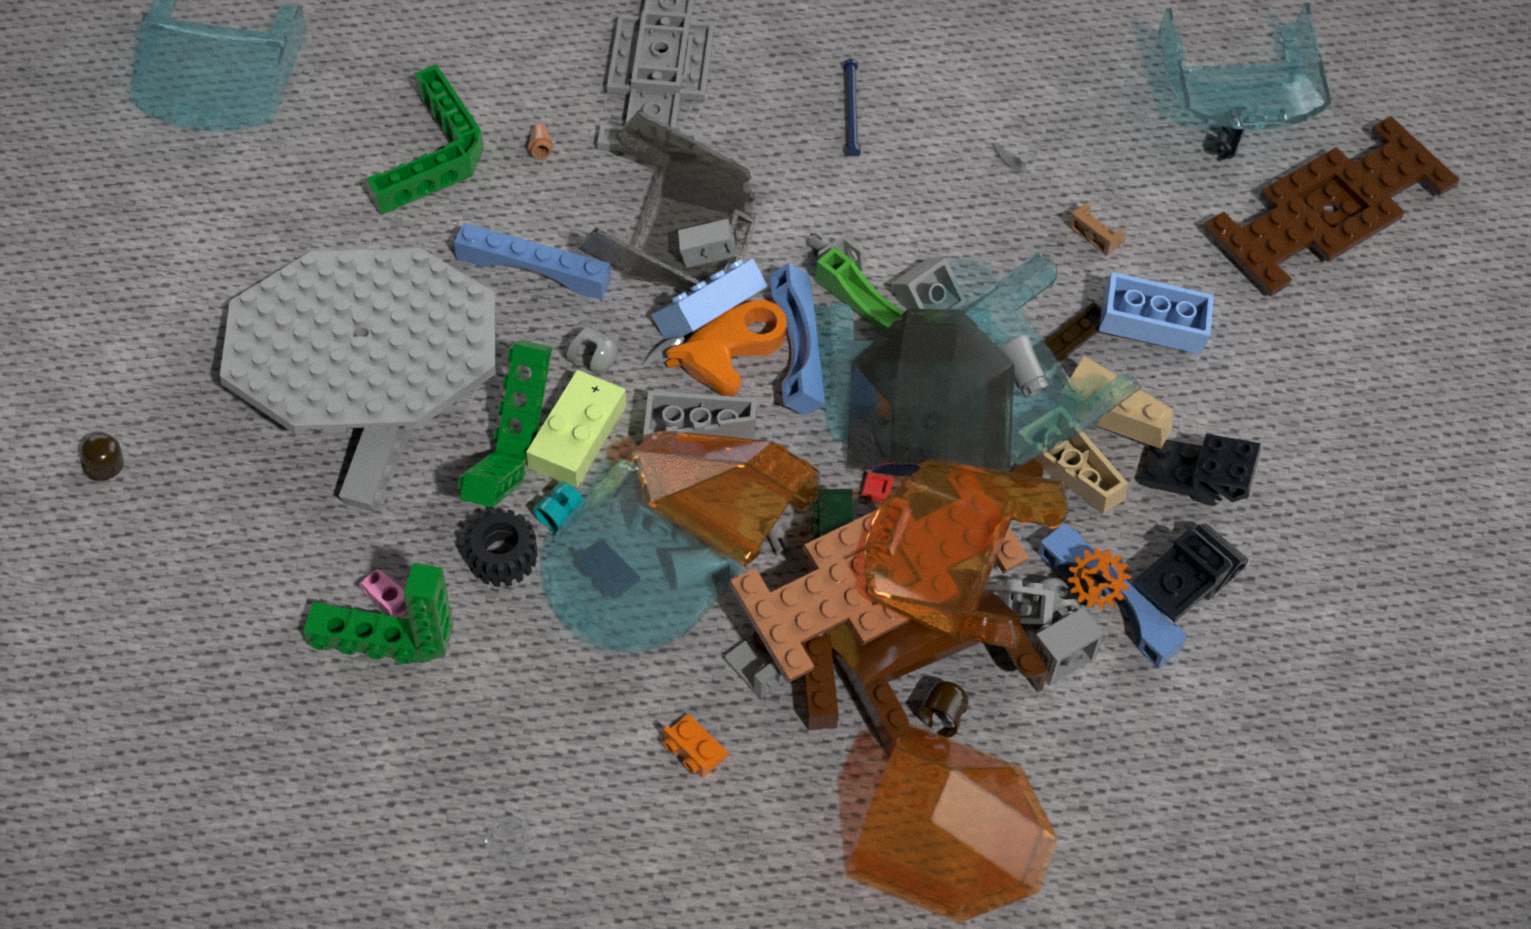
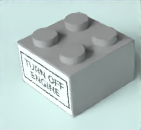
(1068, 644)

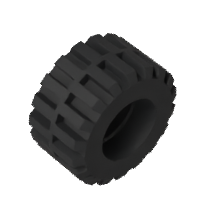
(504, 566)

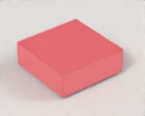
(877, 486)

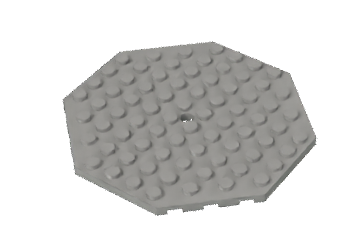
(298, 355)

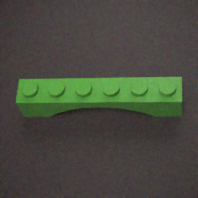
(846, 282)

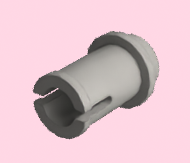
(778, 536)

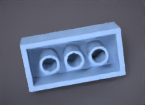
(1156, 313)

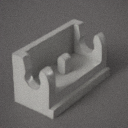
(707, 243)

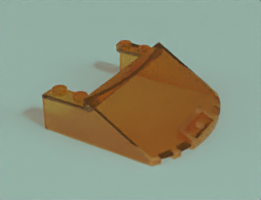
(941, 539)

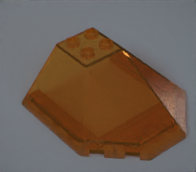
(724, 486)
(953, 829)

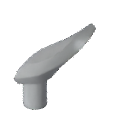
(1017, 163)
(660, 351)

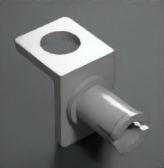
(843, 244)

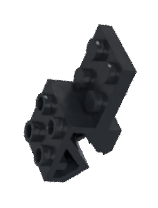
(1206, 472)
(1192, 569)

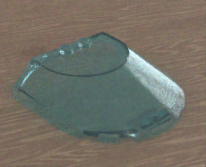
(629, 572)

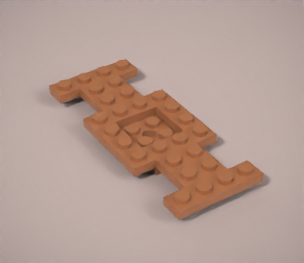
(829, 597)

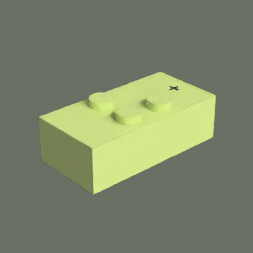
(576, 428)

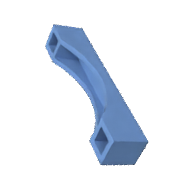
(575, 271)
(803, 384)
(1154, 632)

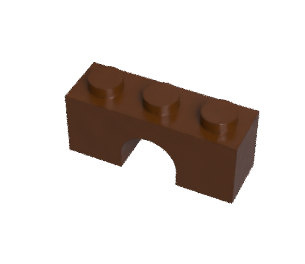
(820, 685)

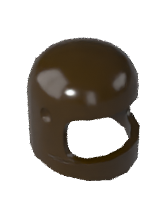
(101, 456)
(947, 698)

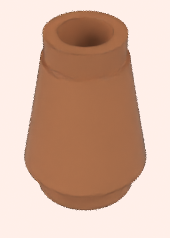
(540, 142)

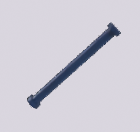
(851, 66)

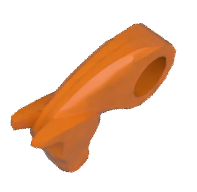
(711, 346)

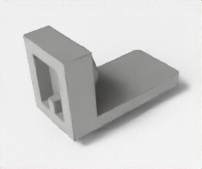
(754, 669)

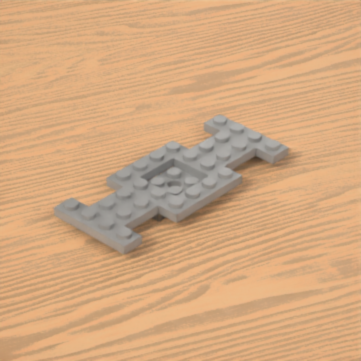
(656, 78)

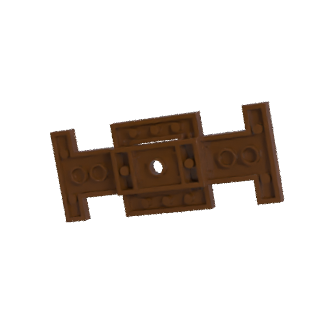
(1358, 193)

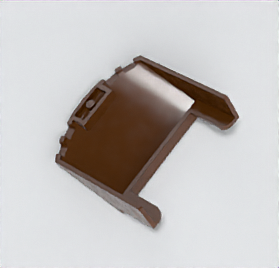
(908, 649)

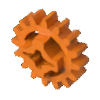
(1094, 590)

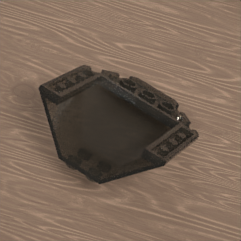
(932, 393)

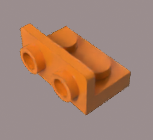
(694, 745)

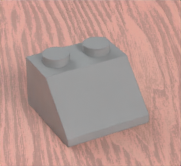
(929, 286)

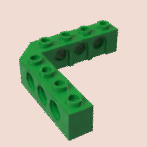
(438, 168)
(505, 467)
(420, 636)

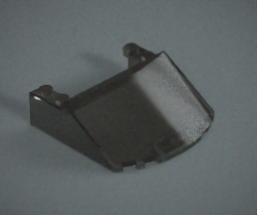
(687, 191)

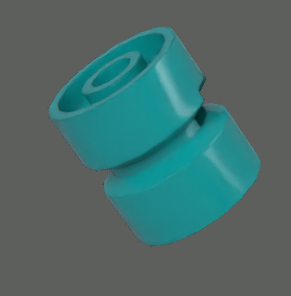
(558, 506)

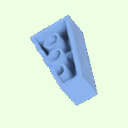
(709, 299)

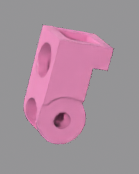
(384, 593)

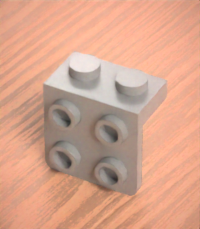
(1030, 602)

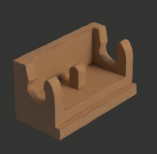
(1094, 231)

